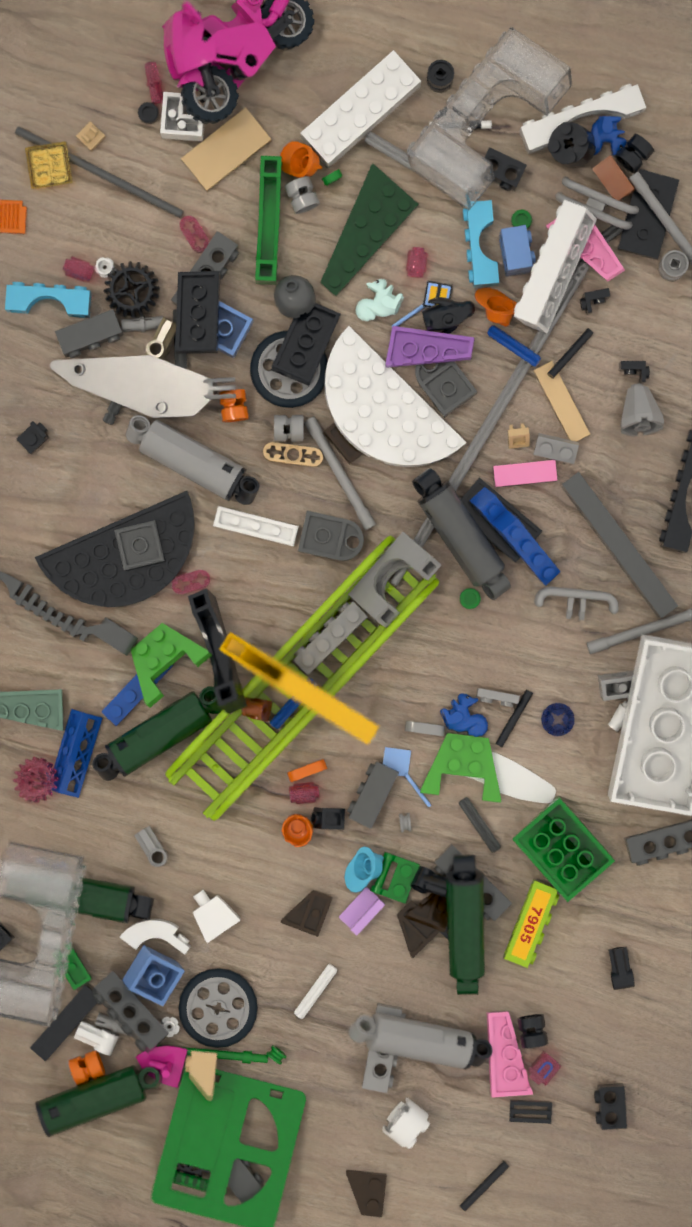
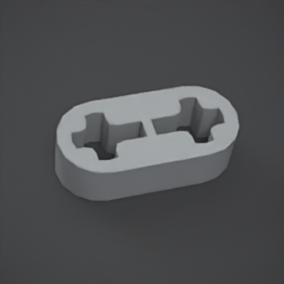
(424, 728)

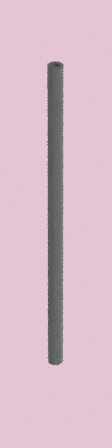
(106, 175)

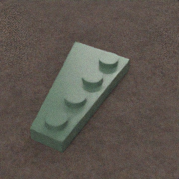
(34, 707)

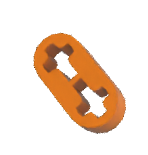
(307, 770)

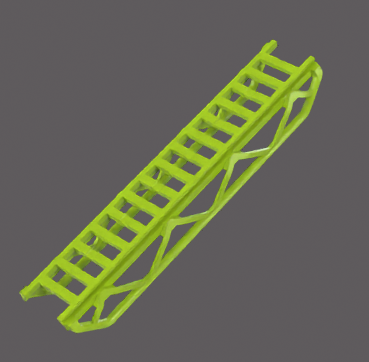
(294, 725)

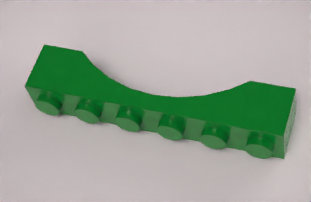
(268, 220)

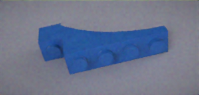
(515, 535)

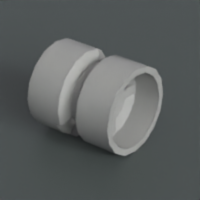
(305, 201)
(673, 265)
(296, 428)

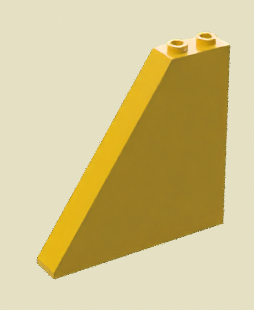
(299, 688)

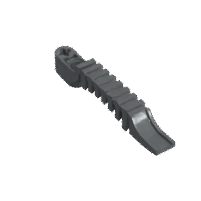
(106, 631)

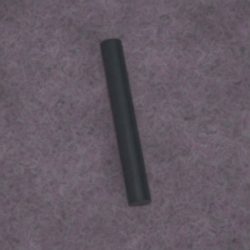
(570, 353)
(514, 718)
(484, 1186)

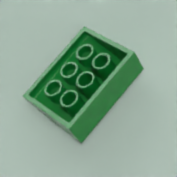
(563, 849)

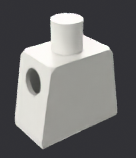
(213, 915)

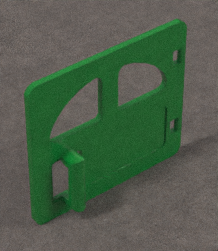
(208, 1138)

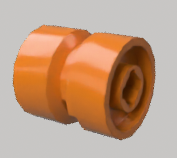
(234, 408)
(87, 1067)

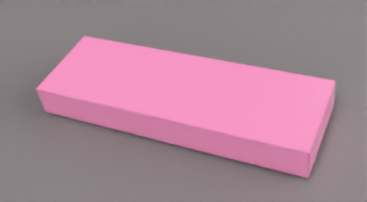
(525, 473)

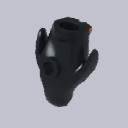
(446, 314)

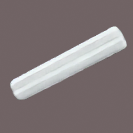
(315, 991)

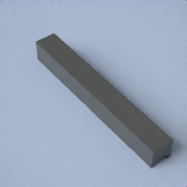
(619, 545)

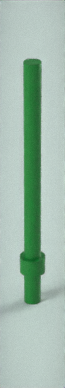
(245, 1056)

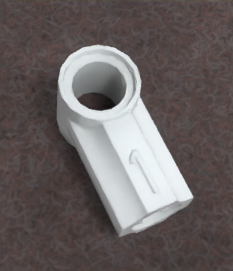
(101, 1040)

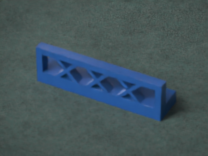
(71, 752)

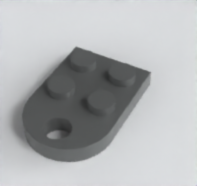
(445, 386)
(328, 537)

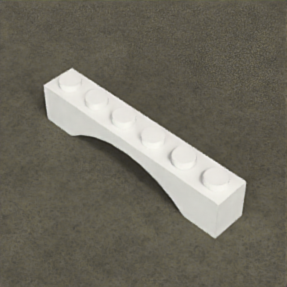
(621, 104)

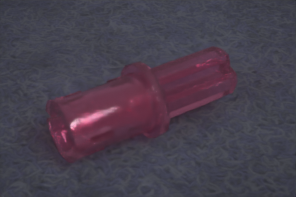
(154, 82)

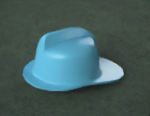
(362, 869)

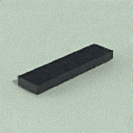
(65, 1023)

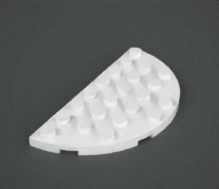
(381, 410)

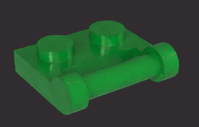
(401, 880)

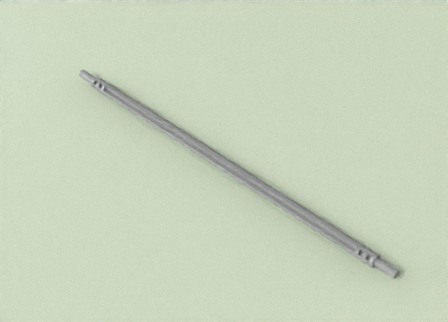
(498, 408)

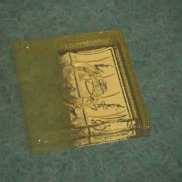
(48, 165)

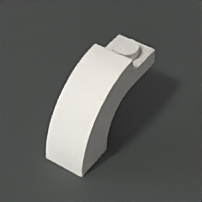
(155, 928)

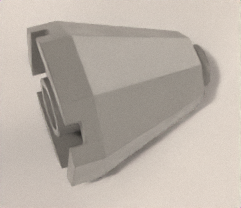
(640, 412)

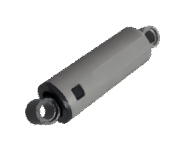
(192, 460)
(420, 1041)

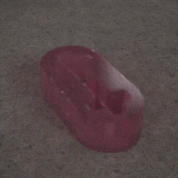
(190, 236)
(193, 586)

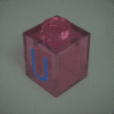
(544, 1069)

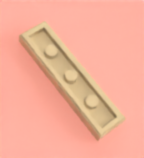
(562, 403)

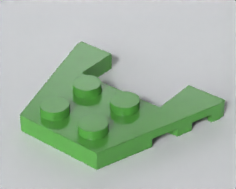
(159, 652)
(464, 757)

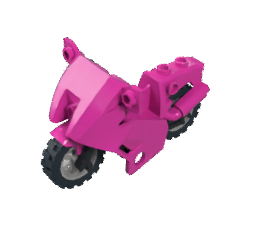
(209, 49)

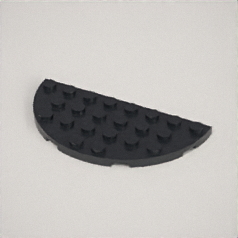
(92, 564)

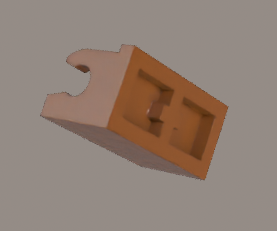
(613, 178)

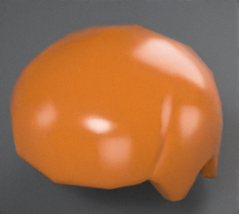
(297, 830)

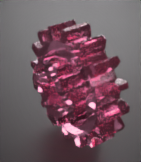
(35, 769)

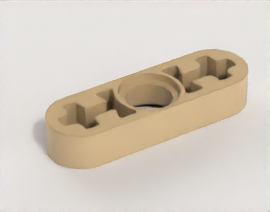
(278, 446)

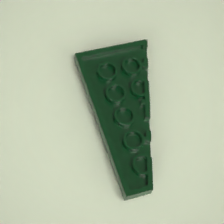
(373, 219)

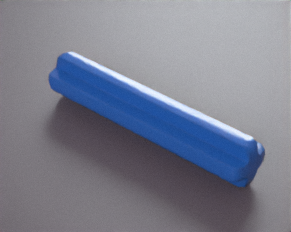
(514, 346)
(287, 710)

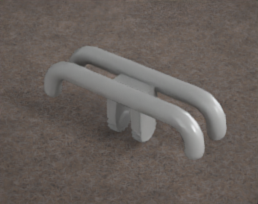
(597, 203)
(576, 593)

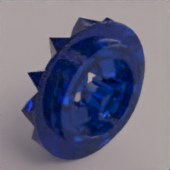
(558, 729)

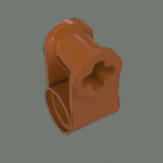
(257, 709)

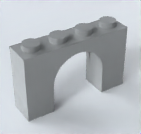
(371, 588)

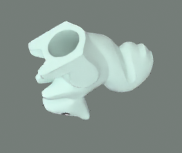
(382, 305)

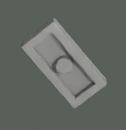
(556, 448)
(505, 698)

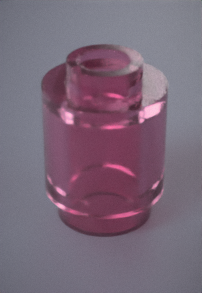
(416, 262)
(78, 269)
(304, 793)

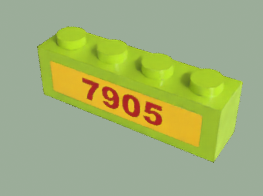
(530, 924)

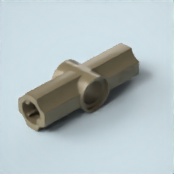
(164, 336)

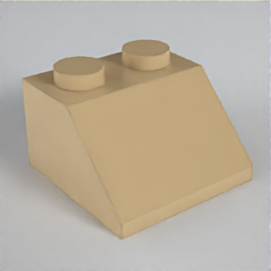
(202, 1071)

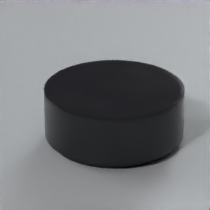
(148, 113)

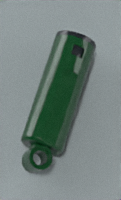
(94, 1099)

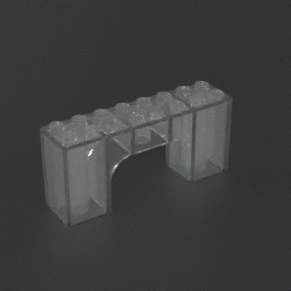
(509, 70)
(53, 886)

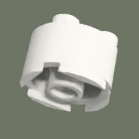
(406, 1123)

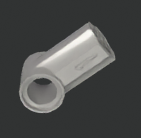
(150, 845)

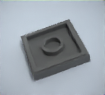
(139, 545)

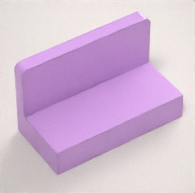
(361, 910)

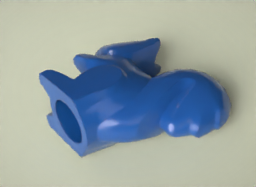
(606, 131)
(460, 719)

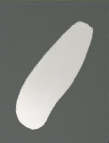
(520, 782)

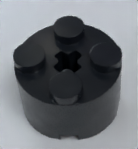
(561, 140)

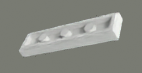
(255, 526)

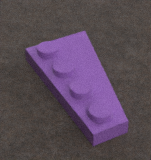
(419, 347)

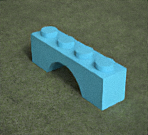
(484, 270)
(22, 298)

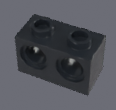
(504, 165)
(617, 1105)

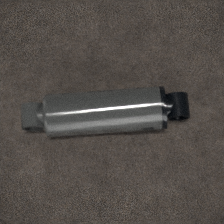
(461, 534)

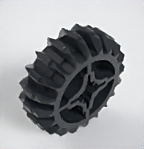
(123, 291)

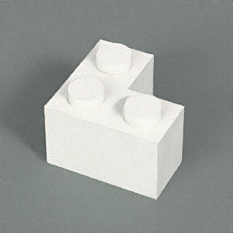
(176, 123)

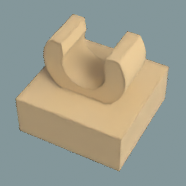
(90, 136)
(518, 437)

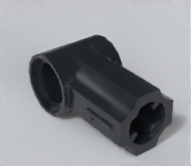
(427, 881)
(621, 973)

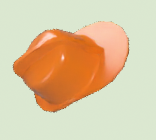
(299, 160)
(497, 305)

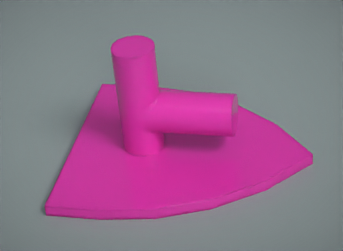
(166, 1060)

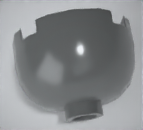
(294, 296)

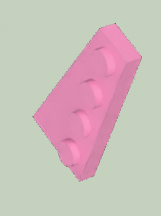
(600, 255)
(505, 1064)

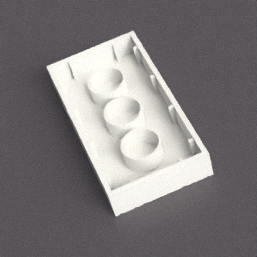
(656, 732)

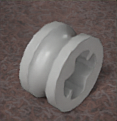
(405, 823)

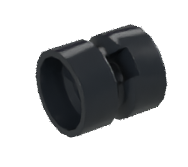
(440, 76)
(636, 151)
(535, 1038)

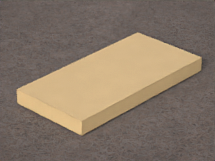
(226, 149)

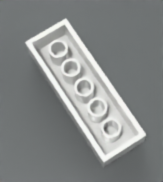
(361, 109)
(555, 266)

